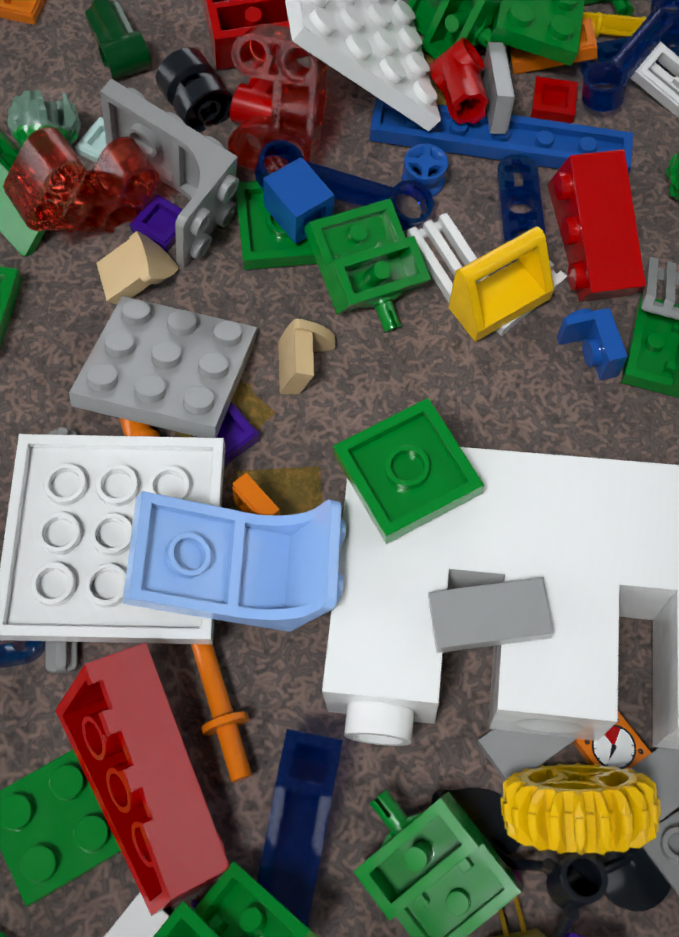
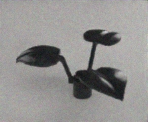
(576, 881)

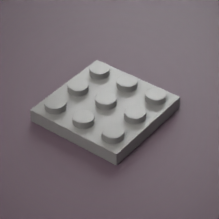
(164, 368)

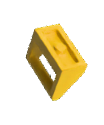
(507, 293)

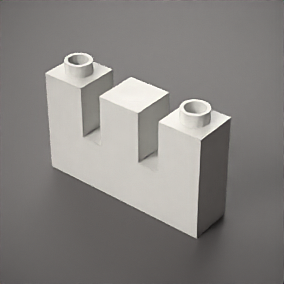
(584, 524)

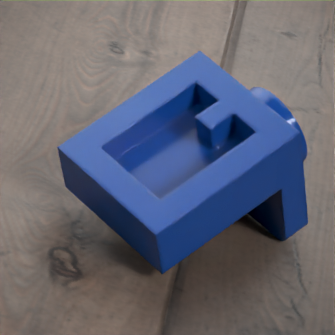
(600, 338)

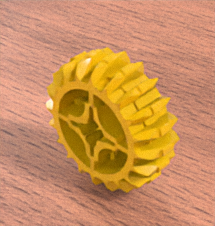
(580, 808)

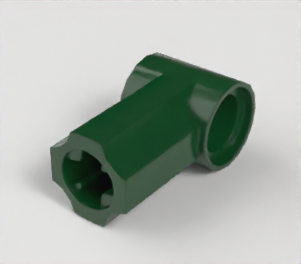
(117, 42)

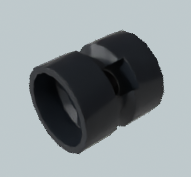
(193, 88)

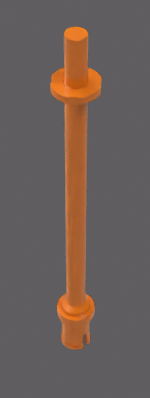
(224, 721)

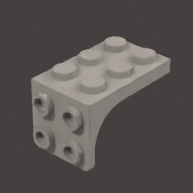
(185, 161)

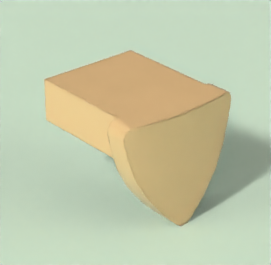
(134, 267)
(296, 353)

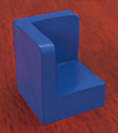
(297, 197)

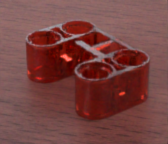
(296, 97)
(58, 193)

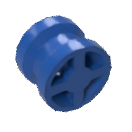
(430, 163)

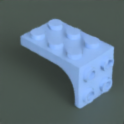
(234, 562)

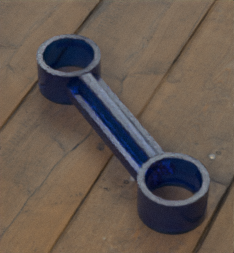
(628, 58)
(351, 187)

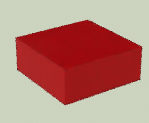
(554, 99)

